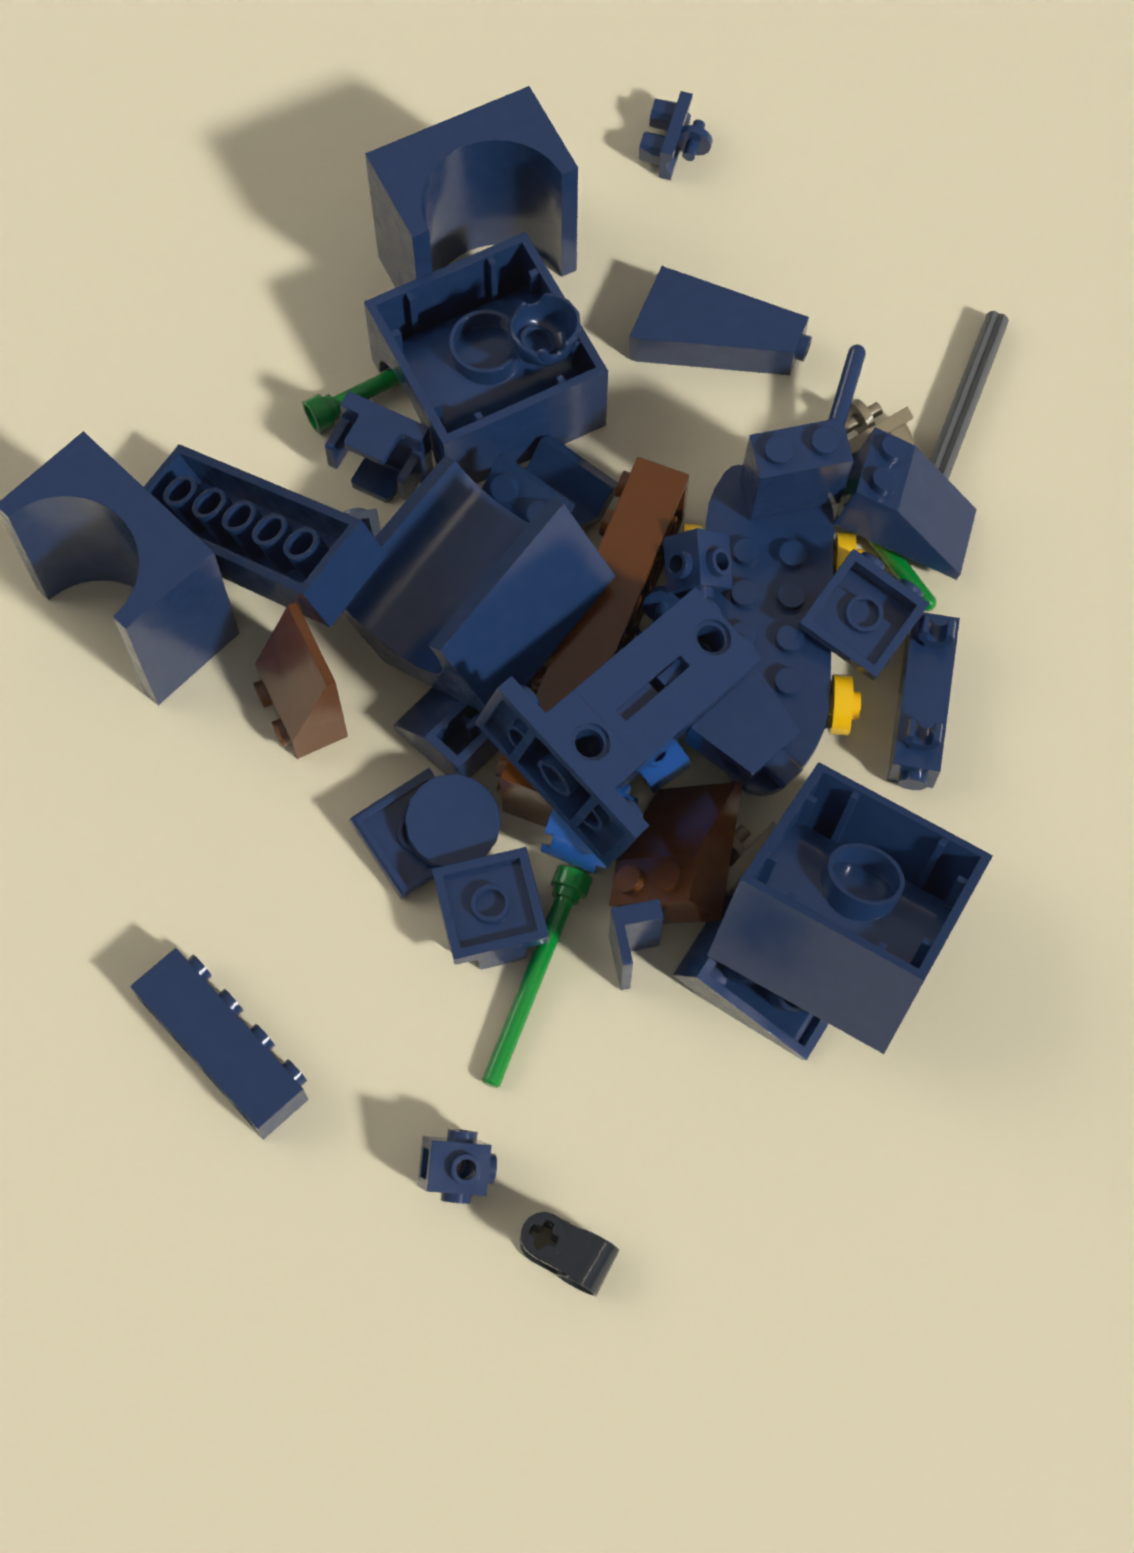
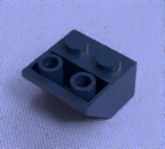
(446, 733)

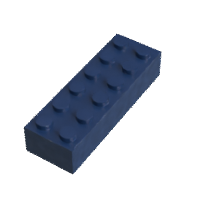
(268, 534)

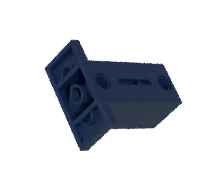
(620, 719)

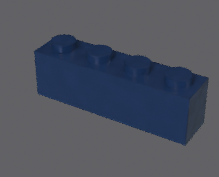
(220, 1042)

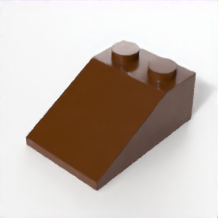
(299, 687)
(682, 853)

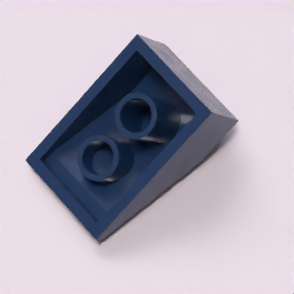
(906, 504)
(746, 1000)

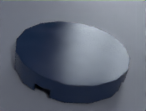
(452, 820)

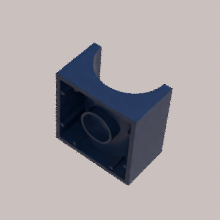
(474, 187)
(463, 377)
(95, 522)
(475, 587)
(848, 906)

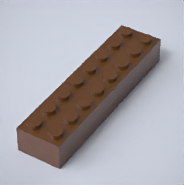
(633, 547)

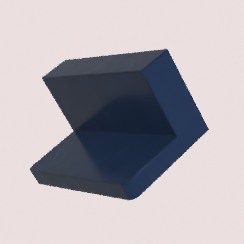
(633, 929)

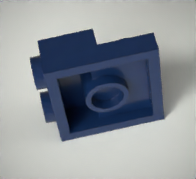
(864, 613)

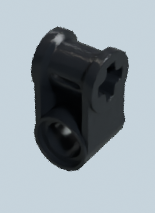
(577, 1257)

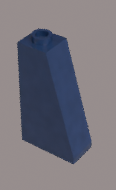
(715, 328)

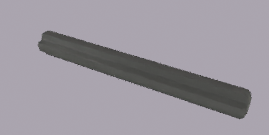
(969, 392)

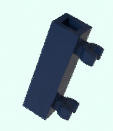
(923, 702)

